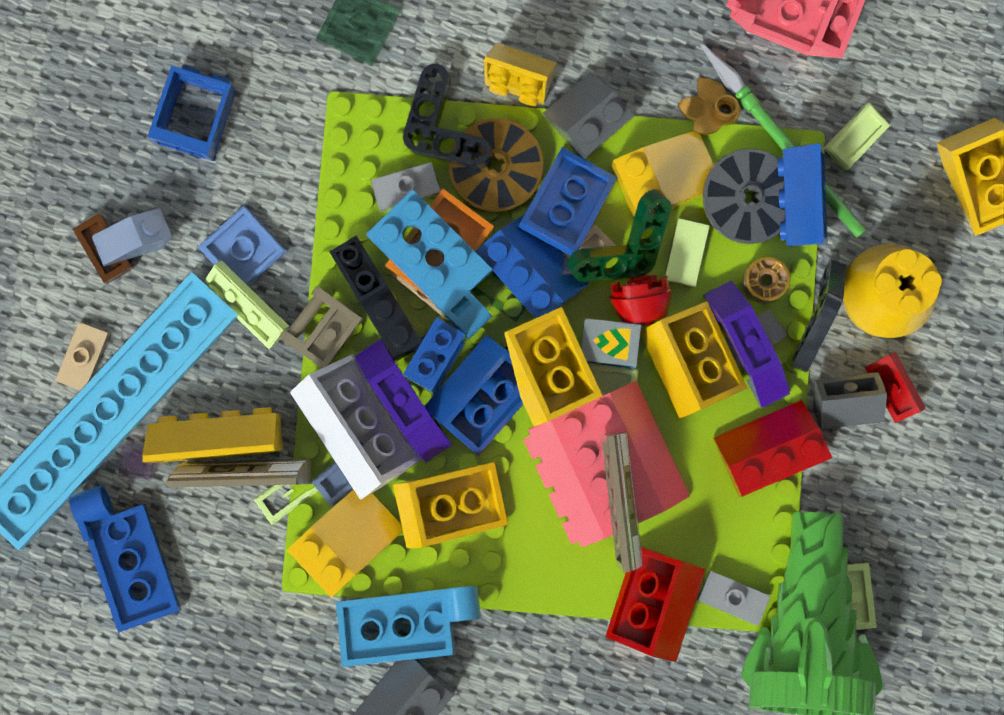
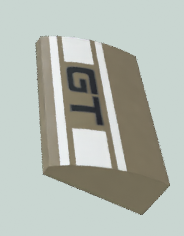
(241, 473)
(622, 501)

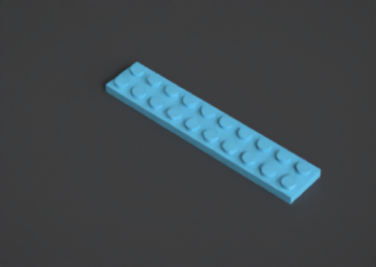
(110, 408)

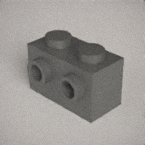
(846, 403)

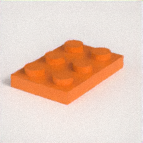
(461, 219)

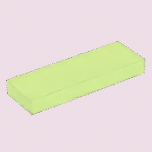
(247, 304)

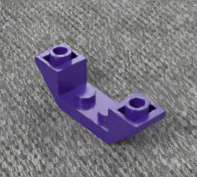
(750, 343)
(402, 401)

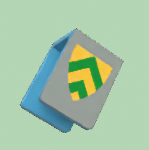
(610, 343)

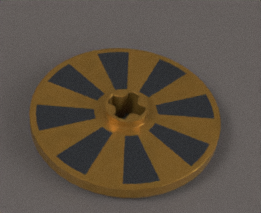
(519, 174)

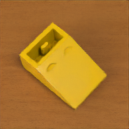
(518, 74)

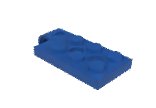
(108, 539)

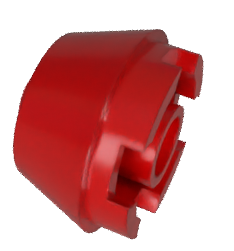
(641, 299)

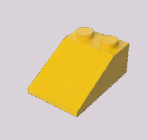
(671, 166)
(977, 172)
(550, 367)
(450, 505)
(345, 541)

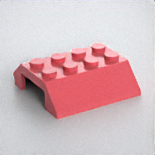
(800, 25)
(576, 468)

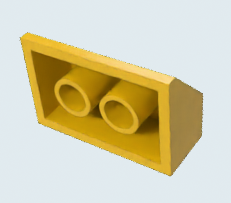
(693, 359)

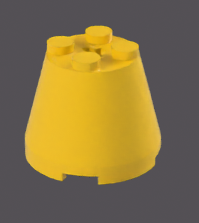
(883, 303)

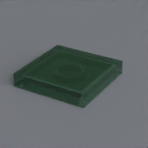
(358, 28)

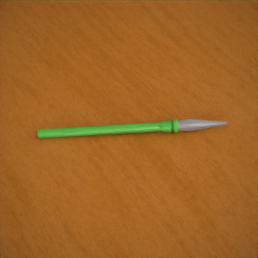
(751, 103)

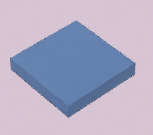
(243, 246)

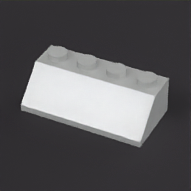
(349, 412)

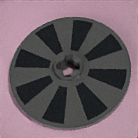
(725, 196)

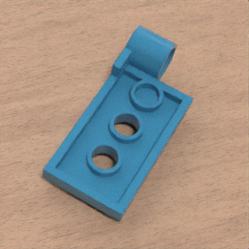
(446, 284)
(430, 620)

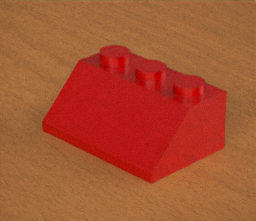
(772, 448)
(656, 605)

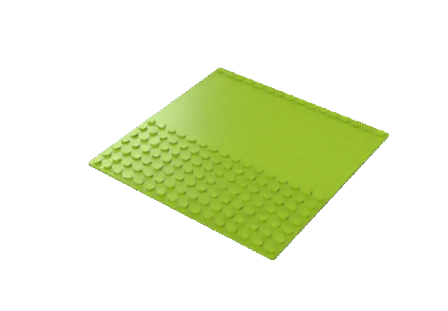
(531, 559)

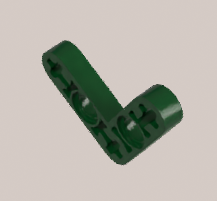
(630, 257)

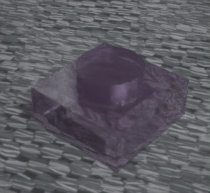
(132, 463)

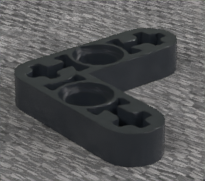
(430, 125)
(829, 302)

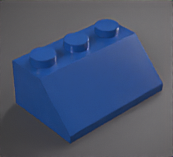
(803, 196)
(531, 269)
(478, 396)

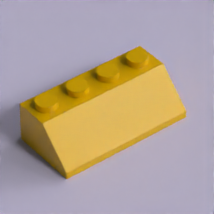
(213, 437)

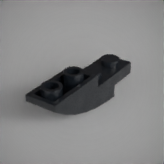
(376, 298)

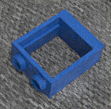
(189, 75)
(439, 344)

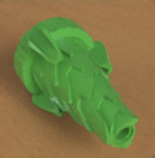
(811, 652)

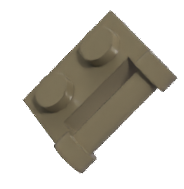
(328, 335)

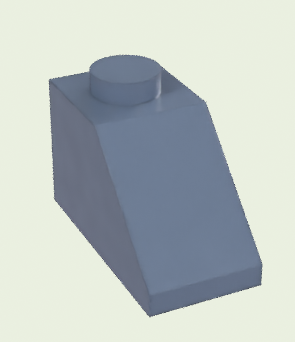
(132, 237)

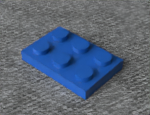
(567, 202)

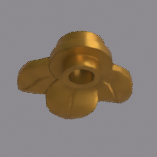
(706, 105)

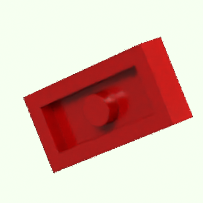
(901, 393)

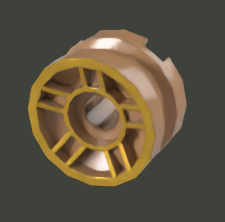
(762, 267)

